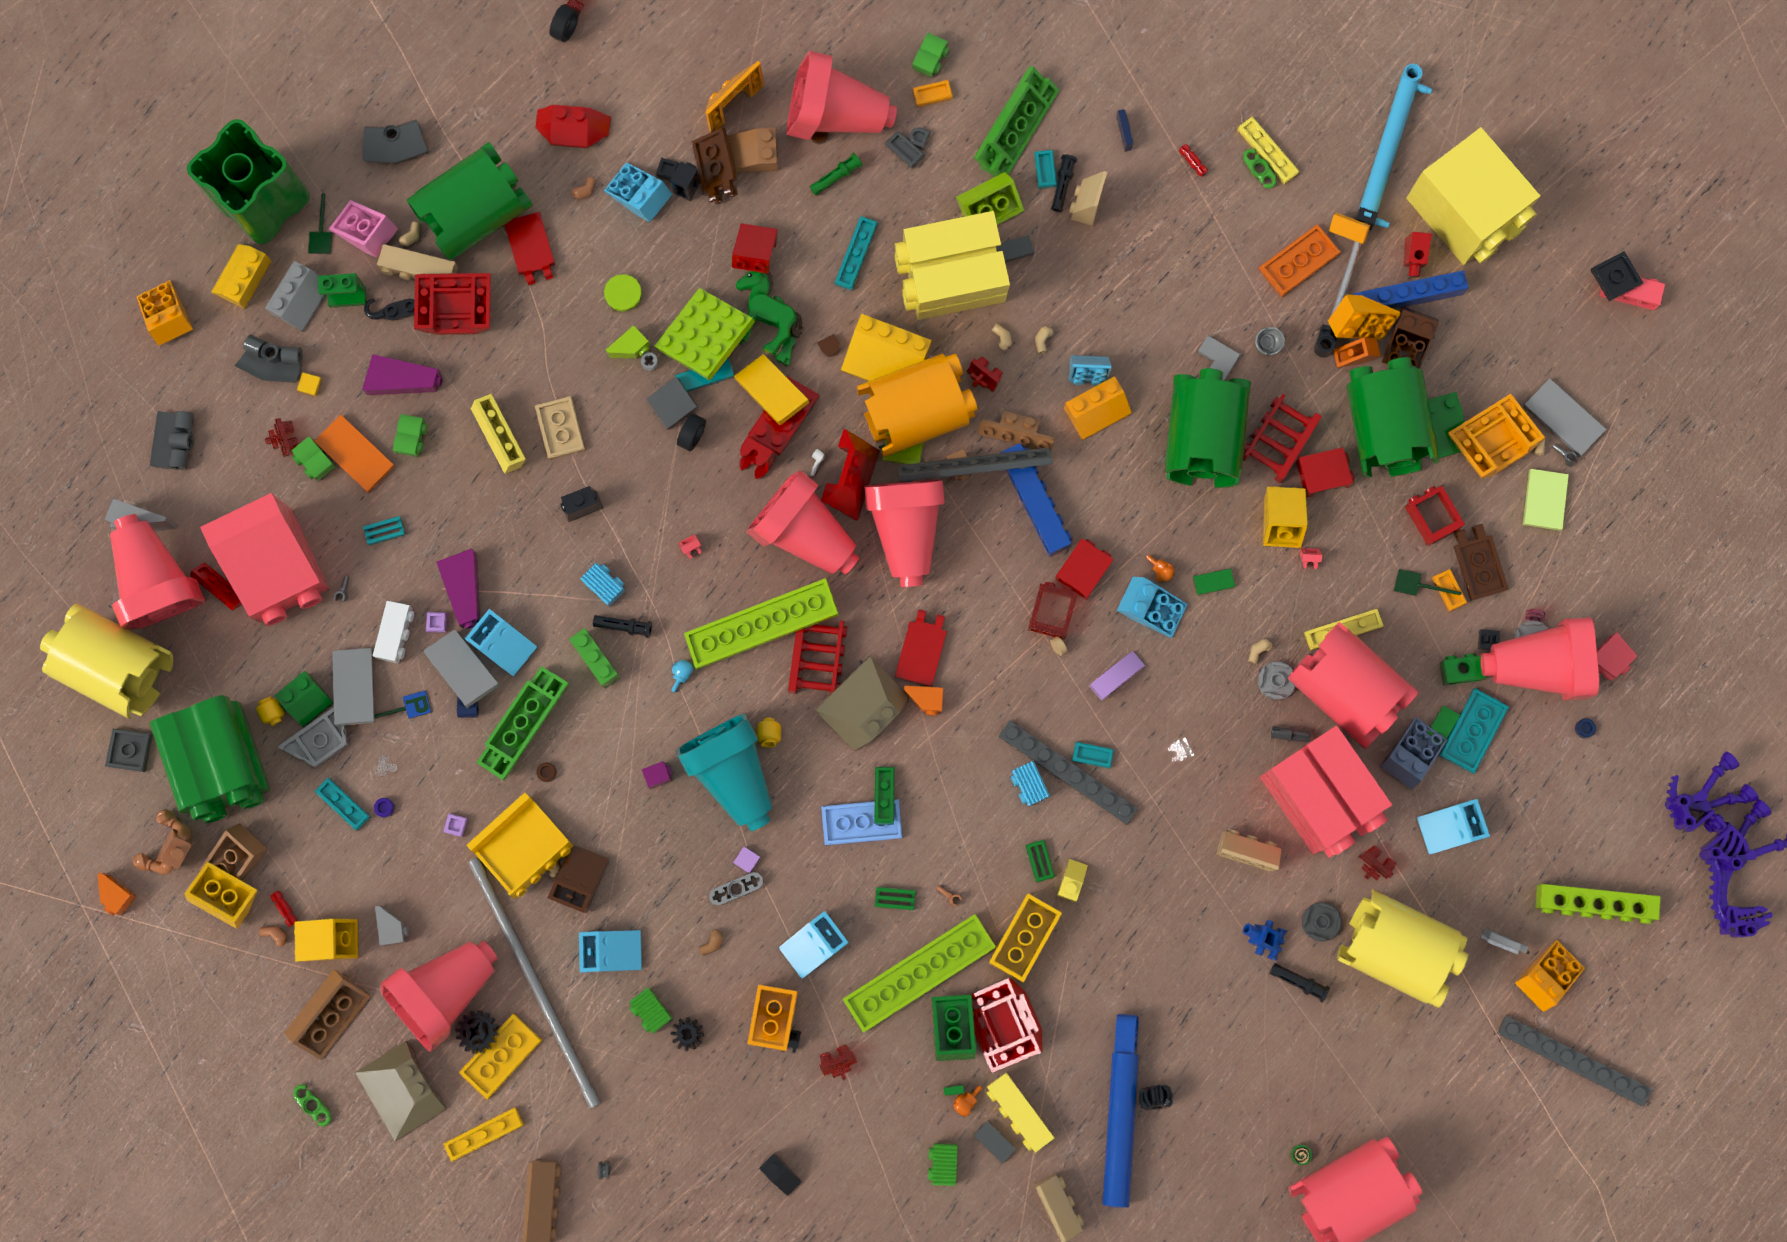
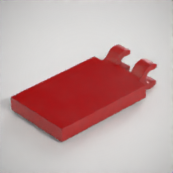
(530, 246)
(921, 650)

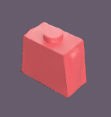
(1614, 657)

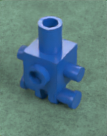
(1265, 938)

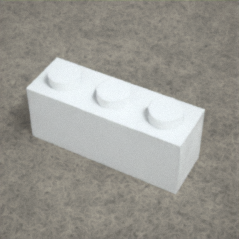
(393, 632)

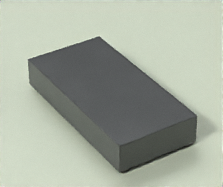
(904, 149)
(1016, 248)
(994, 1142)

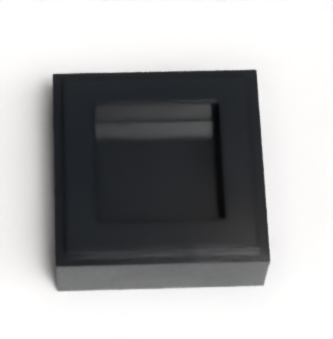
(666, 168)

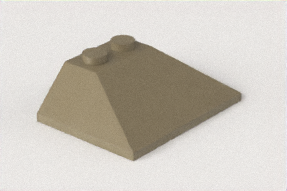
(863, 704)
(400, 1091)

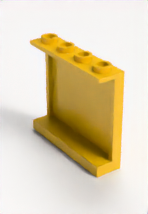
(520, 845)

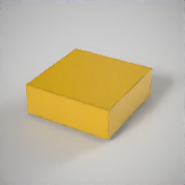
(309, 384)

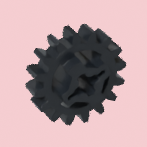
(473, 1039)

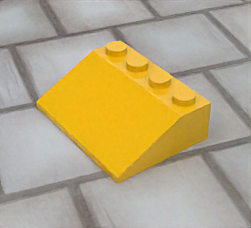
(882, 349)

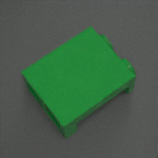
(342, 290)

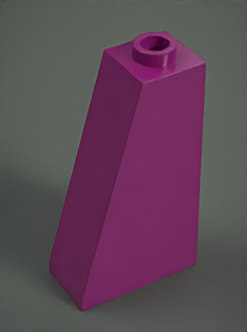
(399, 377)
(462, 586)

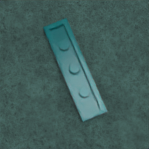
(856, 253)

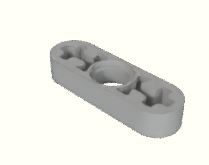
(720, 889)

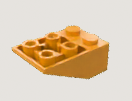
(164, 313)
(1362, 318)
(1550, 976)

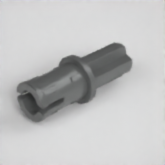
(1290, 734)

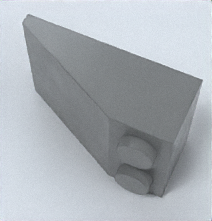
(120, 509)

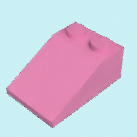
(364, 228)

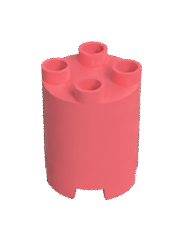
(1353, 685)
(1357, 1194)

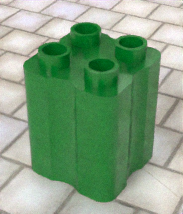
(248, 181)
(210, 758)

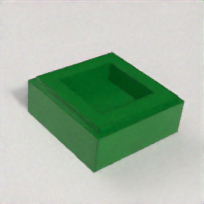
(952, 1090)

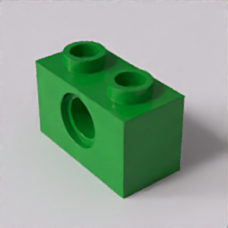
(1452, 675)

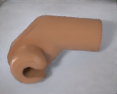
(584, 191)
(276, 933)

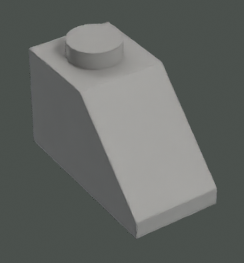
(390, 928)

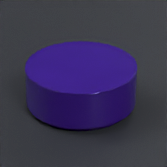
(384, 807)

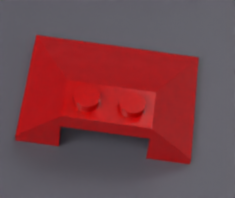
(452, 303)
(857, 472)
(1005, 1024)

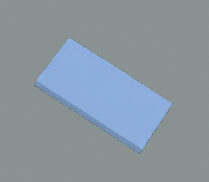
(856, 824)

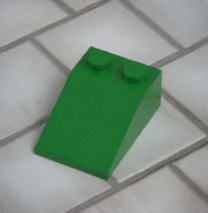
(1446, 416)
(953, 1028)

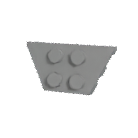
(317, 740)

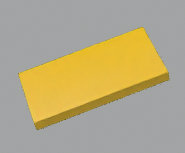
(771, 389)
(491, 1069)

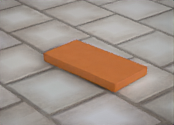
(1299, 260)
(354, 453)

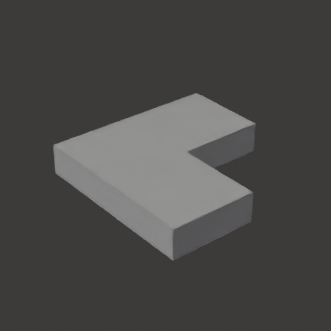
(1221, 355)

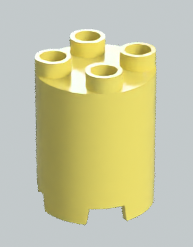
(105, 661)
(1404, 948)

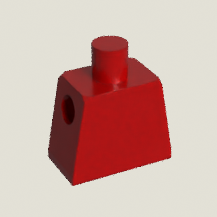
(1419, 245)

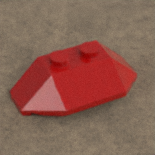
(572, 125)

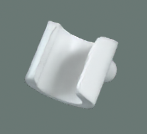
(819, 457)

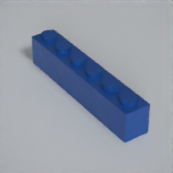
(1419, 291)
(1039, 506)

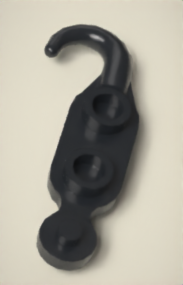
(392, 311)

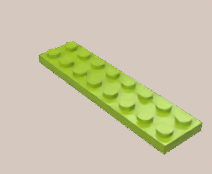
(761, 623)
(919, 973)

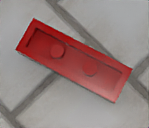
(216, 585)

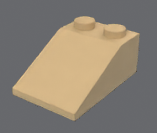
(1088, 198)

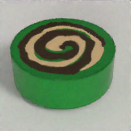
(1301, 1154)

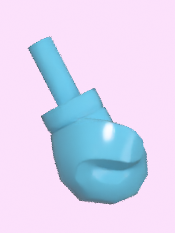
(681, 671)

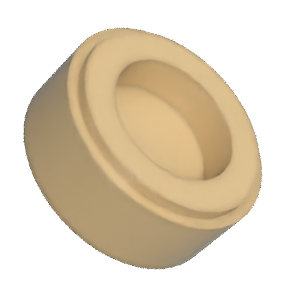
(1058, 645)

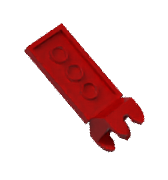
(770, 438)

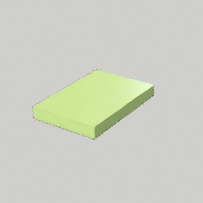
(1545, 499)

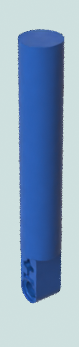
(1121, 1113)

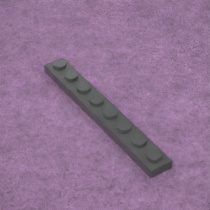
(974, 464)
(1068, 772)
(1574, 1061)

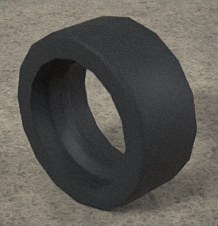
(563, 23)
(691, 432)

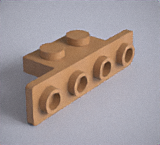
(1016, 430)

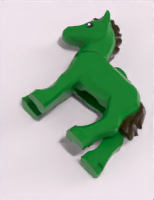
(771, 312)

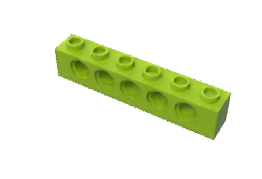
(1648, 904)

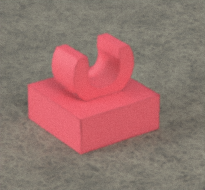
(690, 544)
(1310, 555)

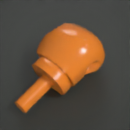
(1163, 569)
(965, 1102)

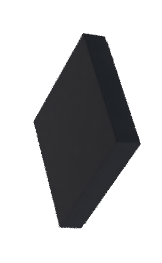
(1616, 276)

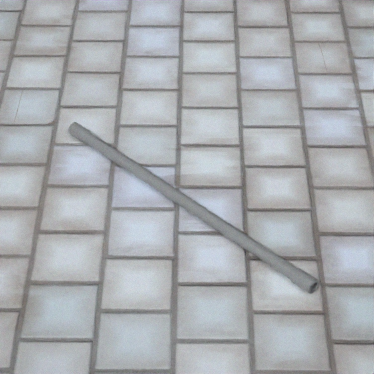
(587, 1090)

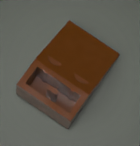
(1411, 336)
(578, 879)

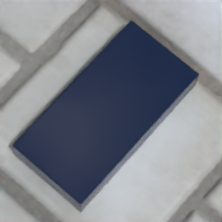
(1124, 130)

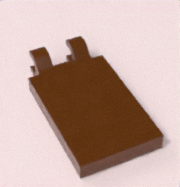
(715, 165)
(1479, 563)

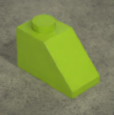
(629, 345)

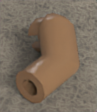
(714, 943)

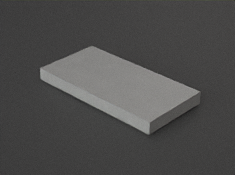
(1564, 417)
(461, 668)
(353, 687)

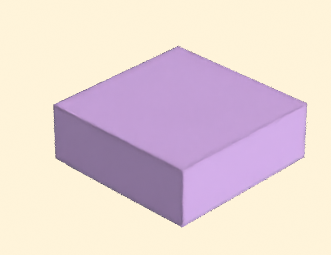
(436, 622)
(455, 825)
(746, 860)

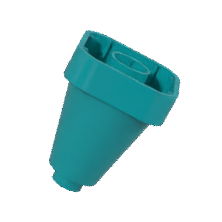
(730, 770)

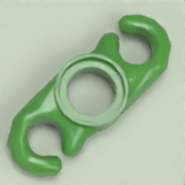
(1251, 165)
(321, 1108)

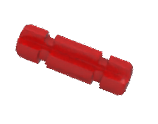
(1193, 160)
(283, 908)

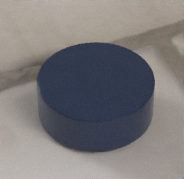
(1585, 728)

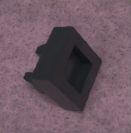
(1488, 638)
(794, 1040)

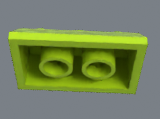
(993, 195)

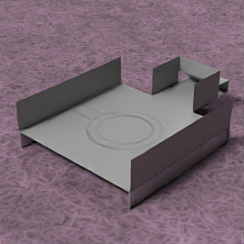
(1503, 942)

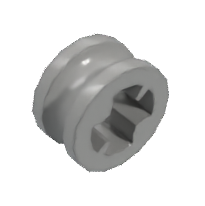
(643, 361)

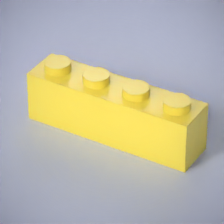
(498, 433)
(1020, 1112)

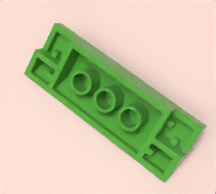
(1016, 123)
(521, 722)

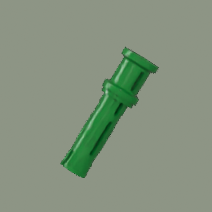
(843, 170)

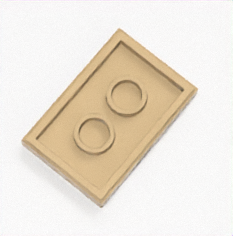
(560, 427)

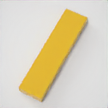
(483, 1134)

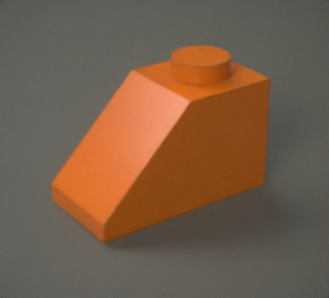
(1357, 352)
(926, 698)
(114, 895)

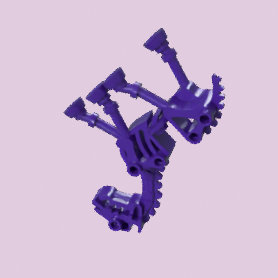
(1728, 848)

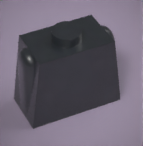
(580, 503)

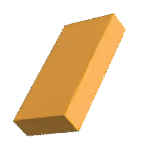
(932, 93)
(1349, 228)
(1447, 580)

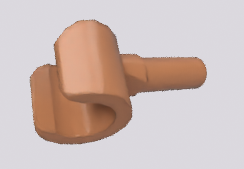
(950, 896)

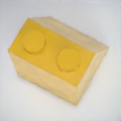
(1284, 517)
(326, 939)

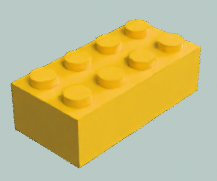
(1025, 938)

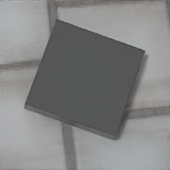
(672, 403)
(128, 750)

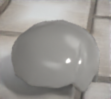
(1269, 341)

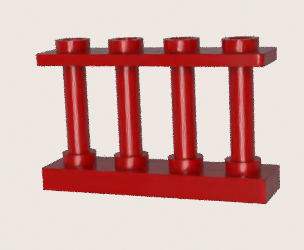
(1289, 453)
(799, 664)

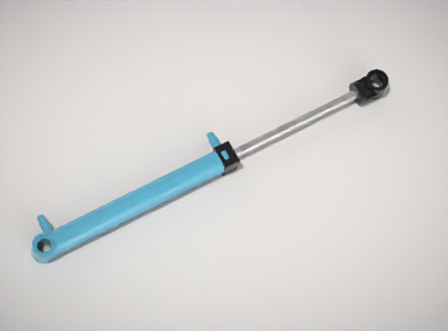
(1376, 183)

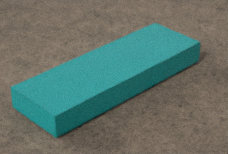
(694, 381)
(342, 804)

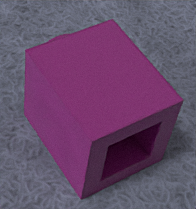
(657, 774)

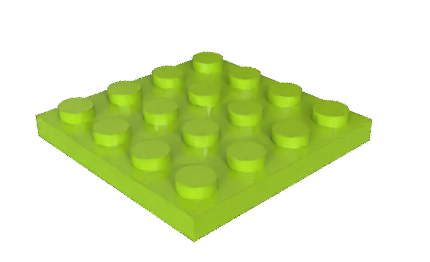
(704, 334)

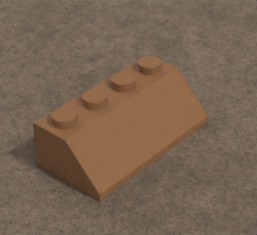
(327, 1014)
(541, 1201)

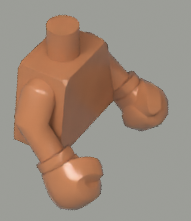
(172, 851)

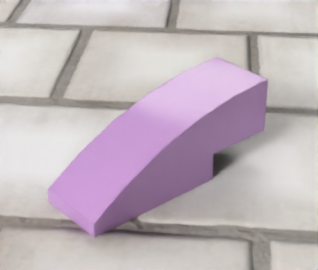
(1116, 675)

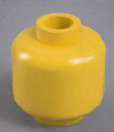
(270, 711)
(768, 732)

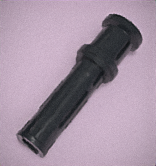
(1065, 174)
(632, 626)
(1308, 986)

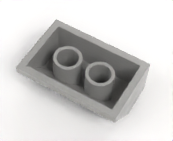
(296, 297)

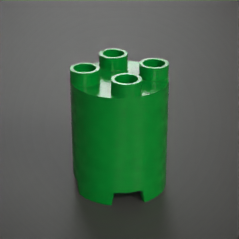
(469, 201)
(1391, 418)
(1207, 428)

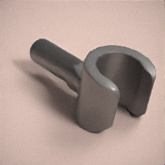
(1568, 455)
(342, 590)

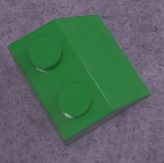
(304, 699)

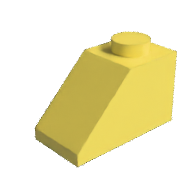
(1072, 880)

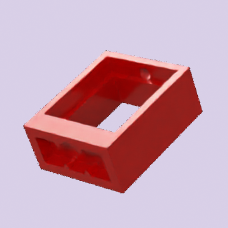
(1420, 523)

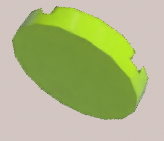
(622, 292)

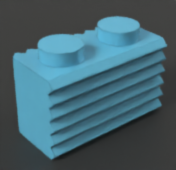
(602, 584)
(1030, 784)

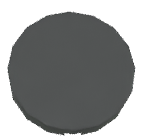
(1321, 922)

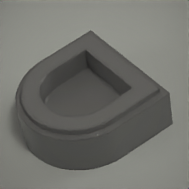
(919, 137)

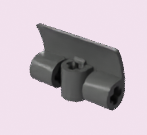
(172, 440)

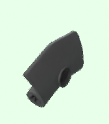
(383, 149)
(282, 367)

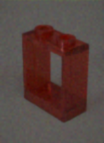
(1046, 629)

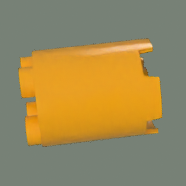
(917, 403)

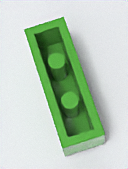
(594, 658)

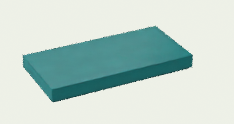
(1474, 730)

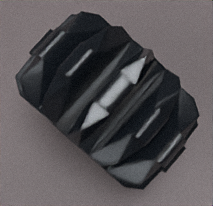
(694, 1032)
(1156, 1097)

